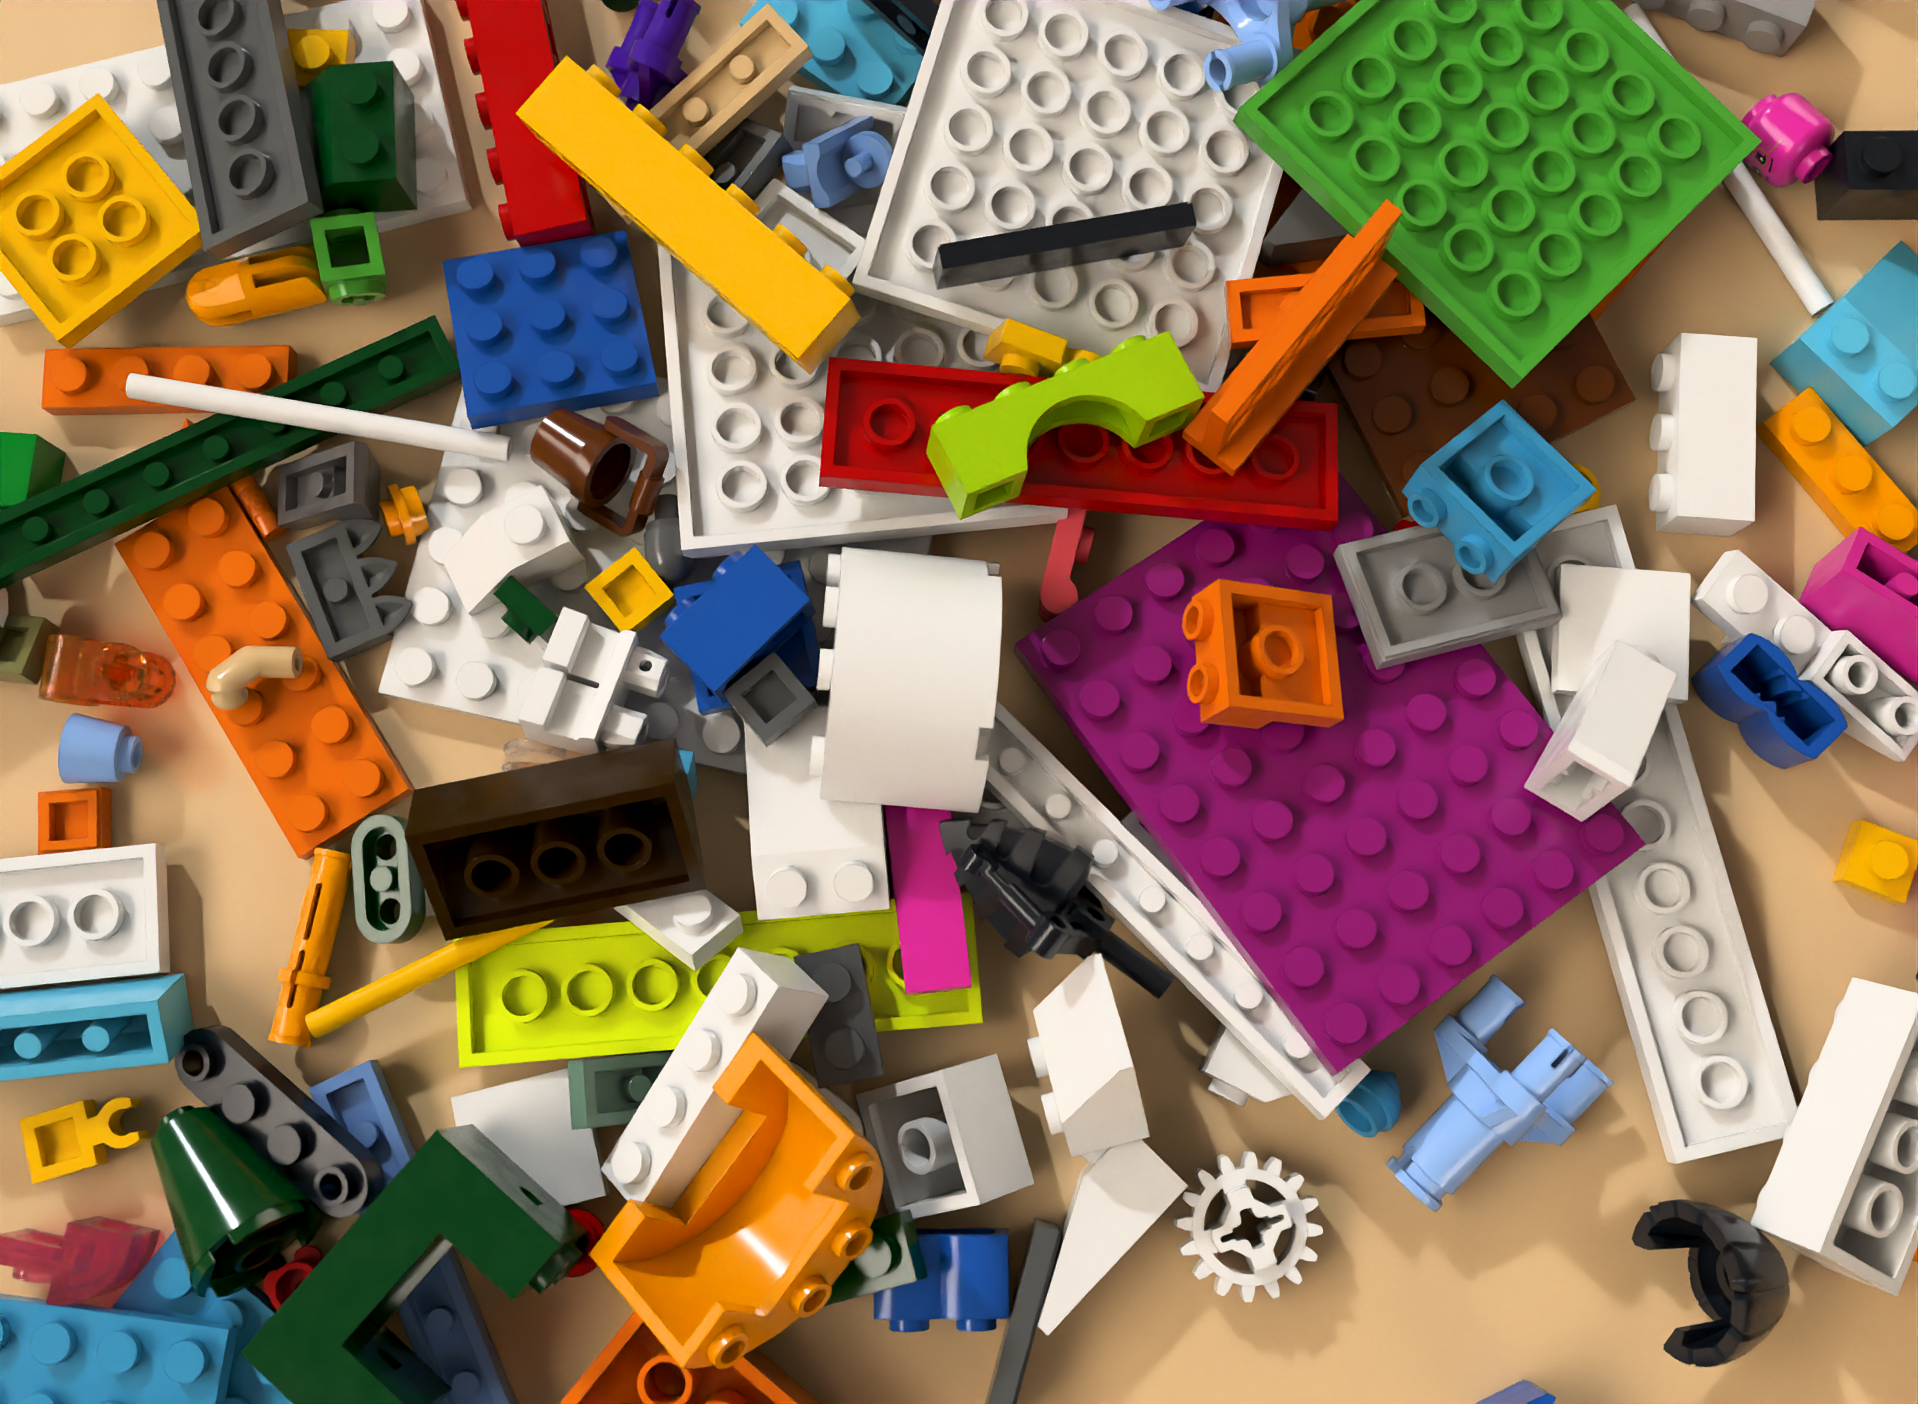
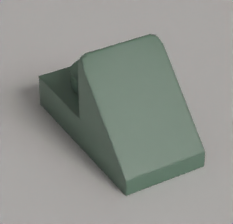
(611, 1088)

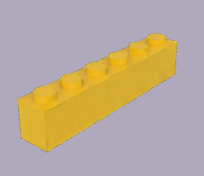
(690, 214)

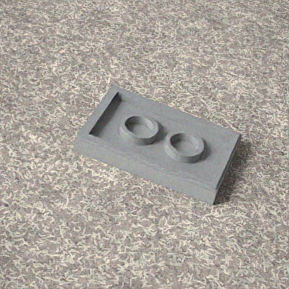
(1423, 603)

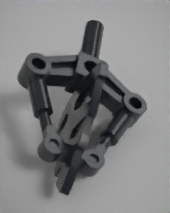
(1038, 896)

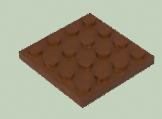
(1429, 386)

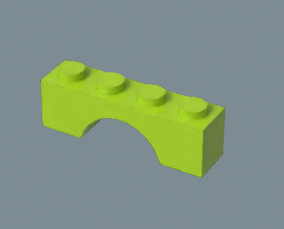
(1134, 392)

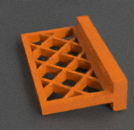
(1296, 345)

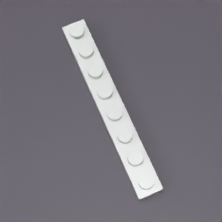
(1158, 911)

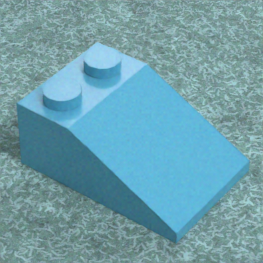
(1864, 349)

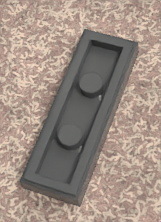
(1024, 1313)

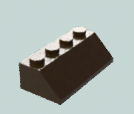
(556, 839)

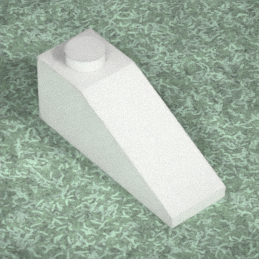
(1109, 1211)

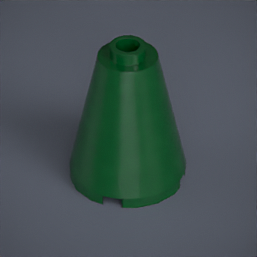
(227, 1202)

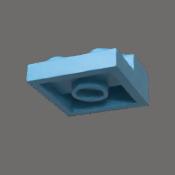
(1495, 491)

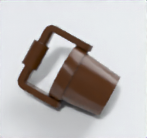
(597, 462)

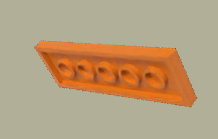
(298, 738)

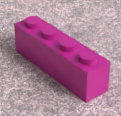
(1872, 594)

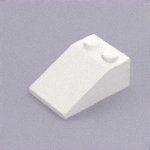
(805, 849)

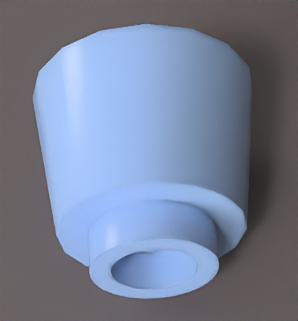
(97, 751)

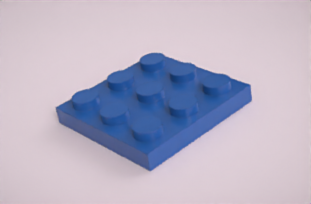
(549, 329)

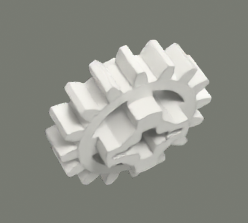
(1258, 1253)

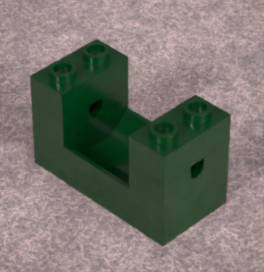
(454, 1192)

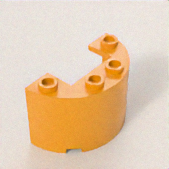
(756, 1226)

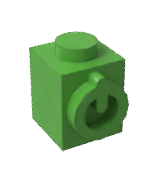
(349, 257)

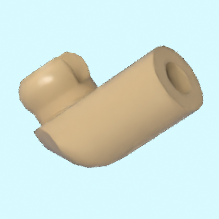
(246, 665)

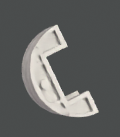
(908, 679)

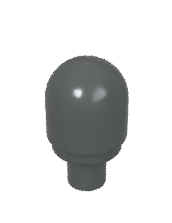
(663, 543)

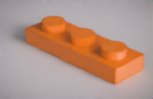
(1258, 302)

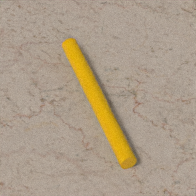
(411, 978)

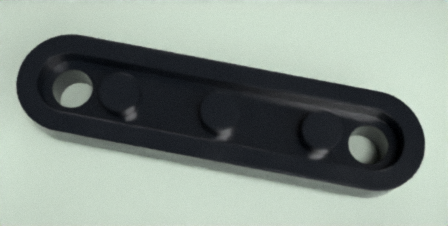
(279, 1120)

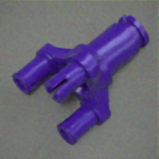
(648, 59)

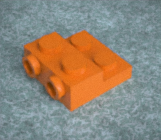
(1263, 656)

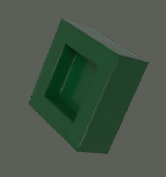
(525, 613)

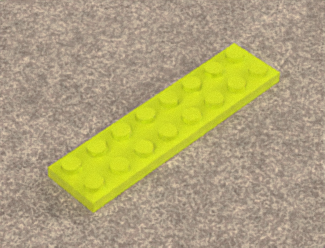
(625, 993)

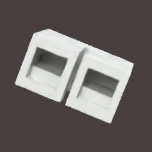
(585, 684)

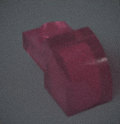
(85, 1263)

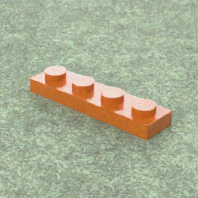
(95, 378)

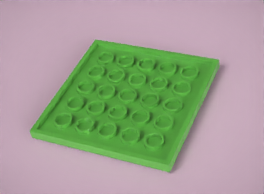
(1517, 140)

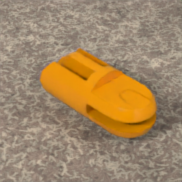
(256, 286)

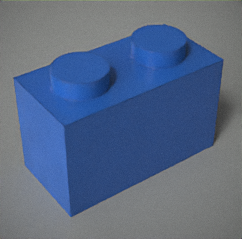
(736, 620)

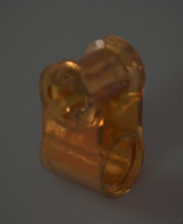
(101, 673)

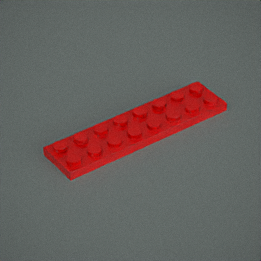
(884, 413)

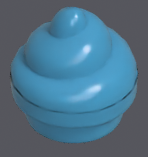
(1372, 1104)

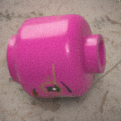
(1792, 138)

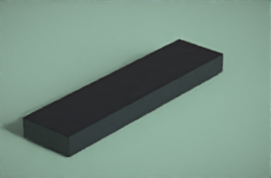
(1063, 245)

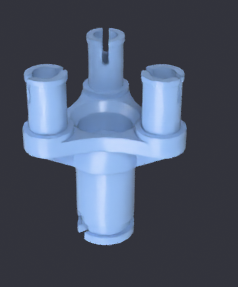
(1264, 34)
(1492, 1104)

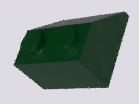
(362, 137)

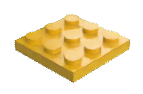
(89, 221)

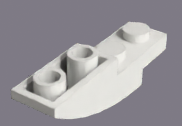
(1869, 693)

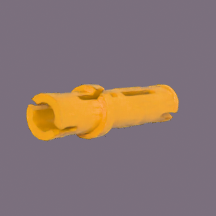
(312, 947)

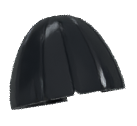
(1732, 1275)

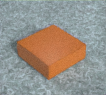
(74, 820)

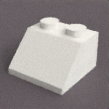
(1087, 1063)
(946, 1139)

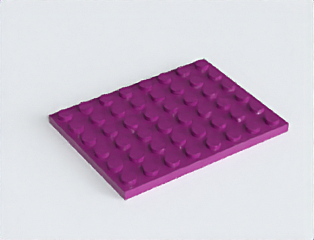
(1338, 859)

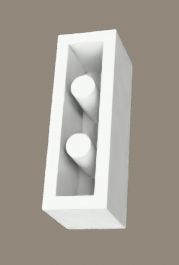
(1704, 435)

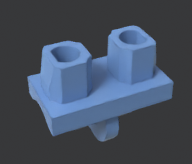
(839, 162)

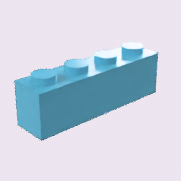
(93, 1026)

